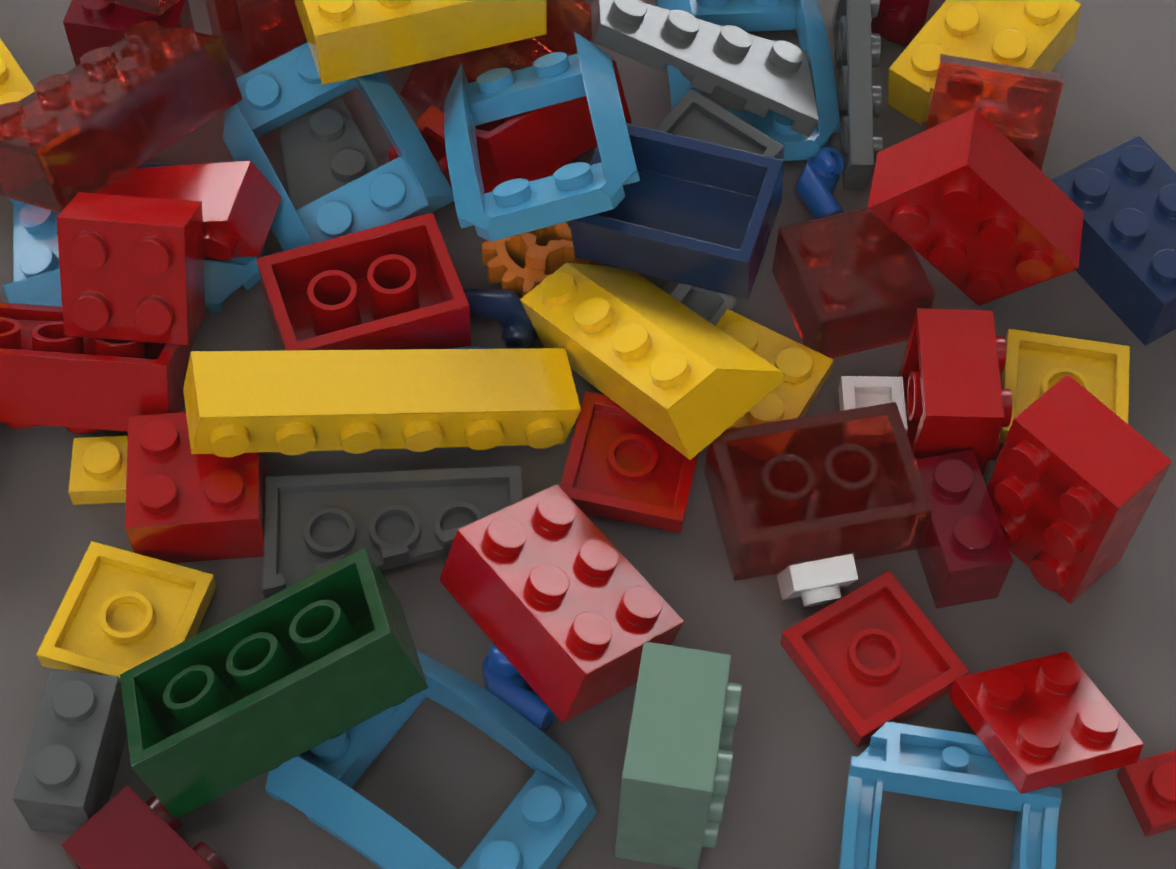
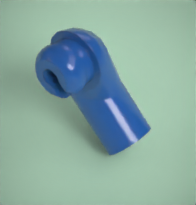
(818, 182)
(511, 688)

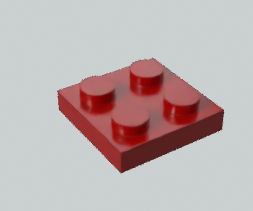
(626, 469)
(873, 657)
(1045, 721)

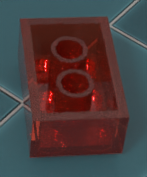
(816, 490)

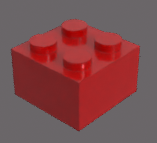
(131, 268)
(955, 384)
(190, 503)

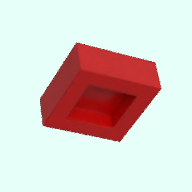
(1152, 791)

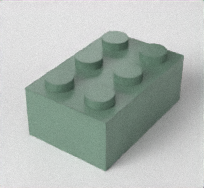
(677, 756)

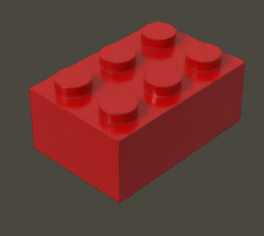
(976, 208)
(368, 291)
(1072, 487)
(557, 600)

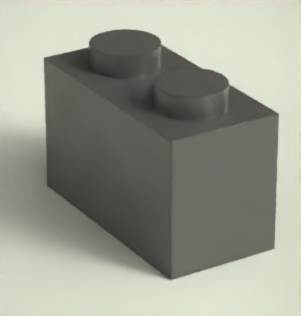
(72, 751)

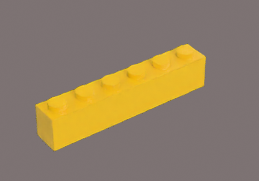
(377, 400)

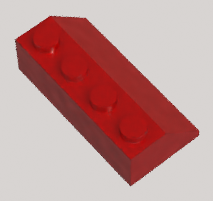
(82, 379)

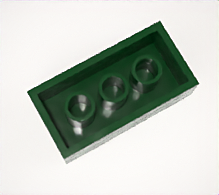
(269, 684)

